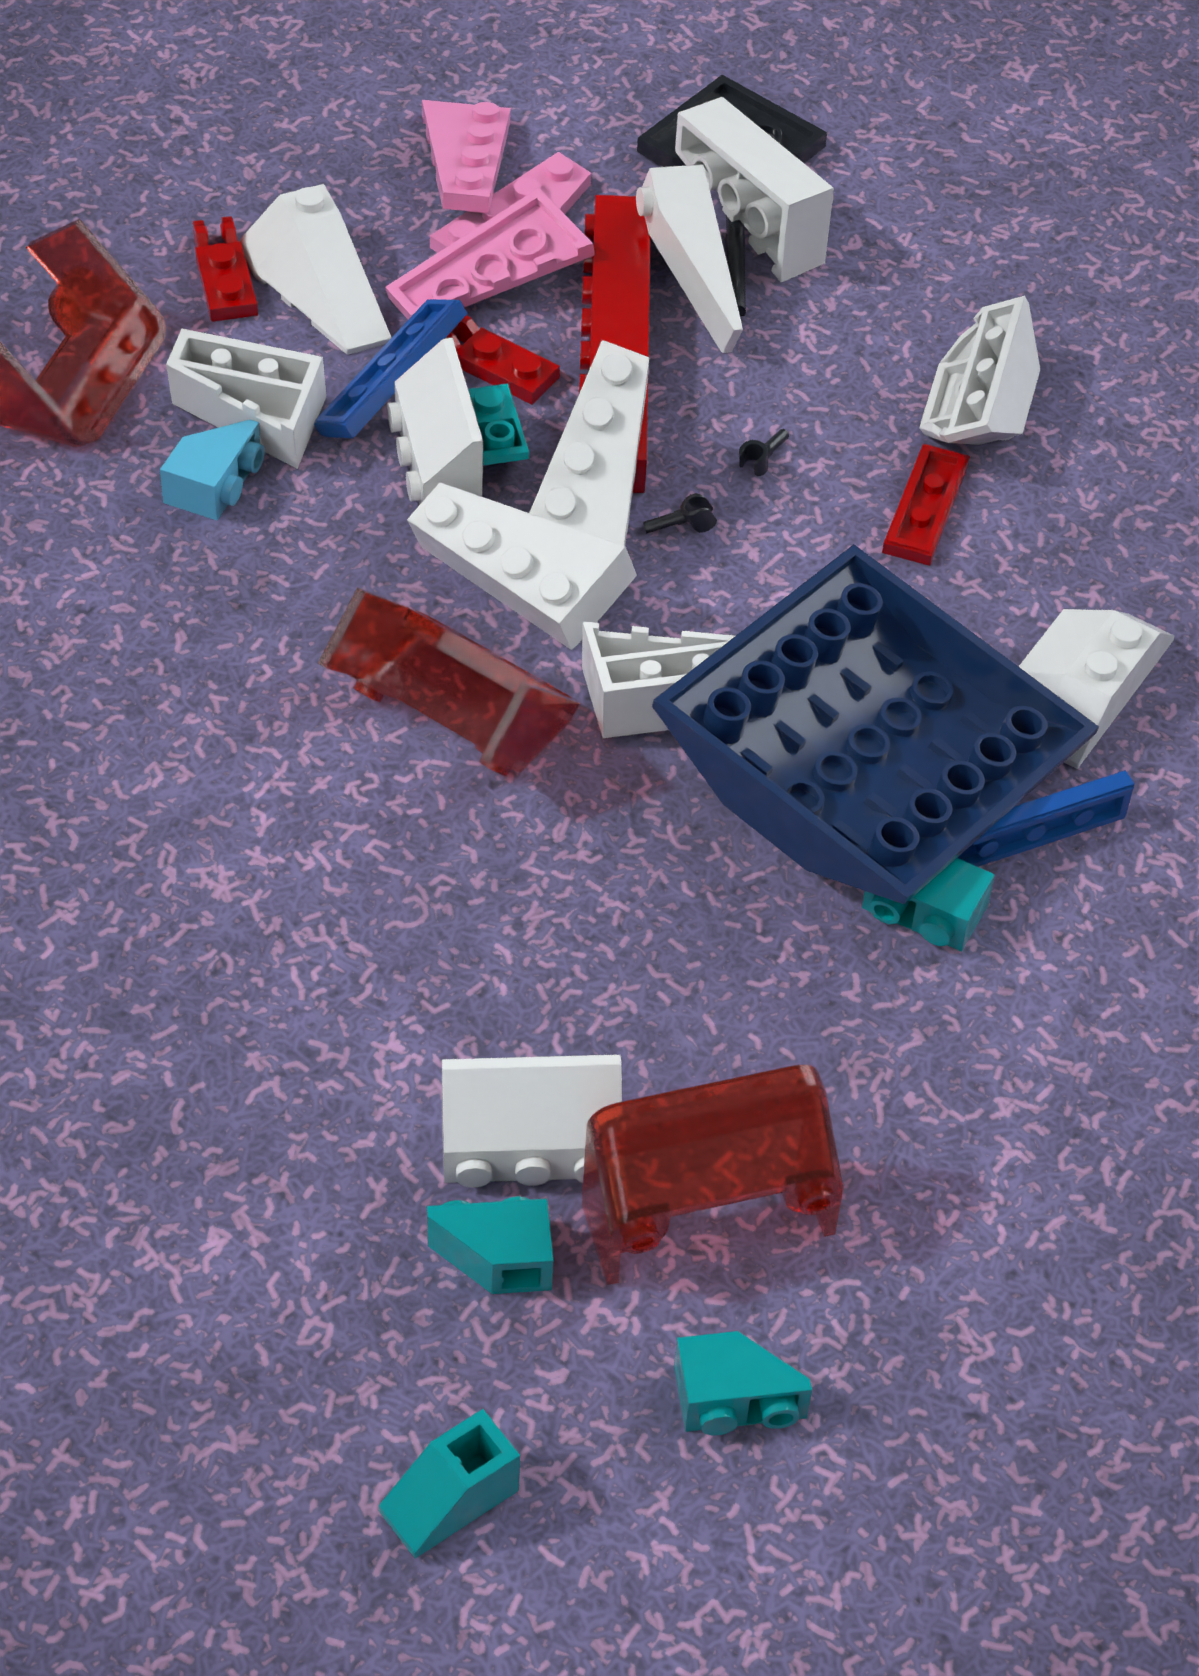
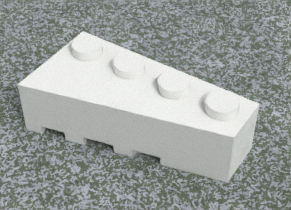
(759, 185)
(597, 454)
(523, 560)

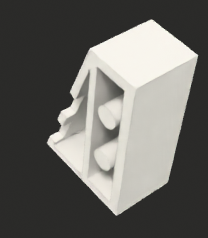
(244, 380)
(635, 668)

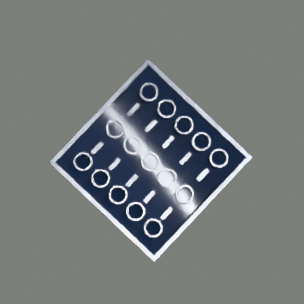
(868, 729)

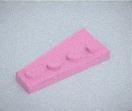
(466, 151)
(556, 176)
(496, 256)

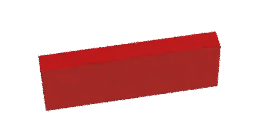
(926, 504)

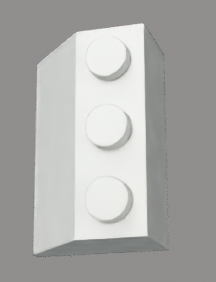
(437, 425)
(522, 1116)

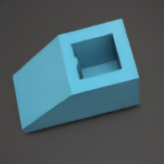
(210, 468)

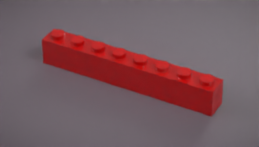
(617, 292)

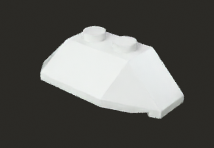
(985, 378)
(1096, 663)

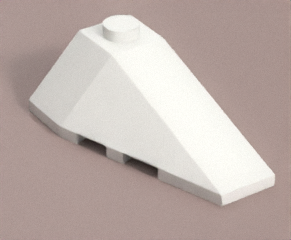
(688, 237)
(311, 261)

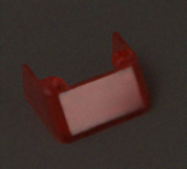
(107, 343)
(448, 679)
(706, 1152)

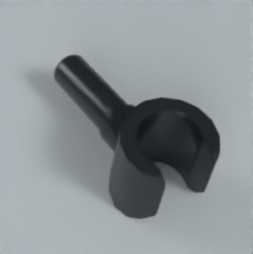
(761, 451)
(693, 509)

